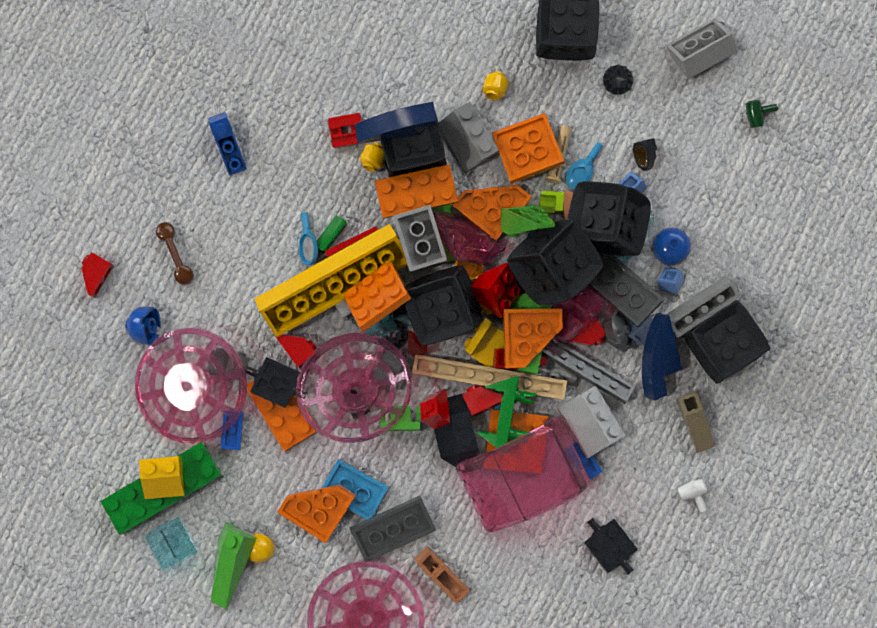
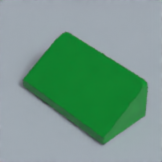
(331, 233)

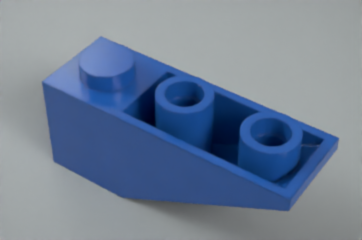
(227, 143)

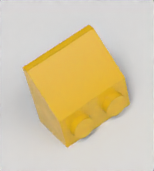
(161, 477)

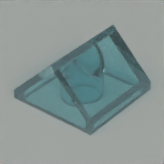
(170, 543)

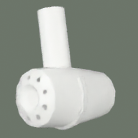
(694, 490)

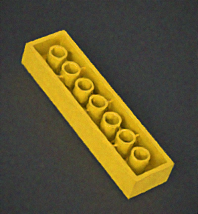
(325, 282)

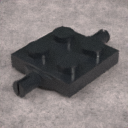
(274, 382)
(610, 546)

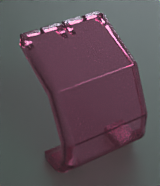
(524, 477)

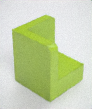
(552, 201)

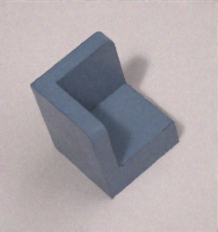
(639, 334)

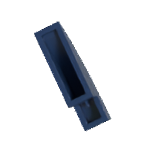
(396, 123)
(659, 357)

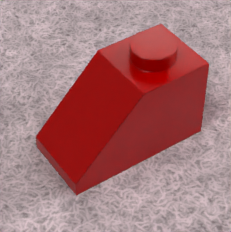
(95, 272)
(593, 335)
(297, 348)
(481, 399)
(435, 409)

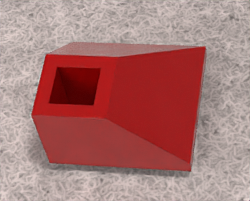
(496, 289)

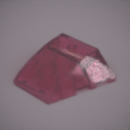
(464, 240)
(580, 313)

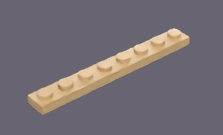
(485, 376)

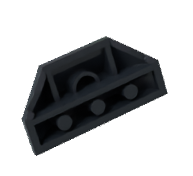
(457, 439)

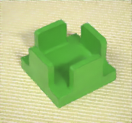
(404, 422)

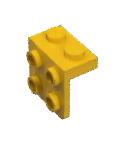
(483, 343)

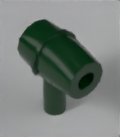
(755, 112)

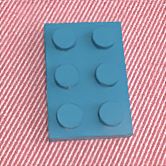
(367, 490)

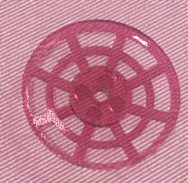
(353, 378)
(200, 383)
(366, 604)

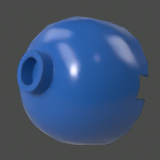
(671, 246)
(143, 325)

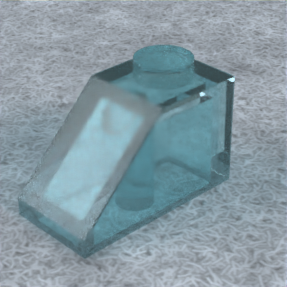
(381, 328)

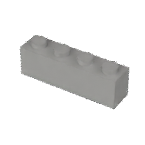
(703, 306)

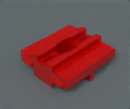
(337, 123)

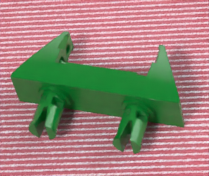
(509, 399)

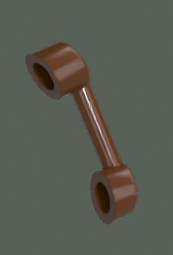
(166, 233)

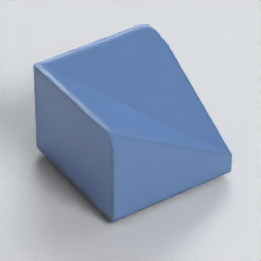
(671, 280)

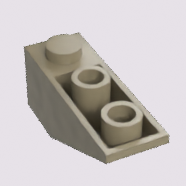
(695, 421)

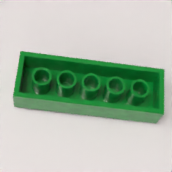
(128, 506)

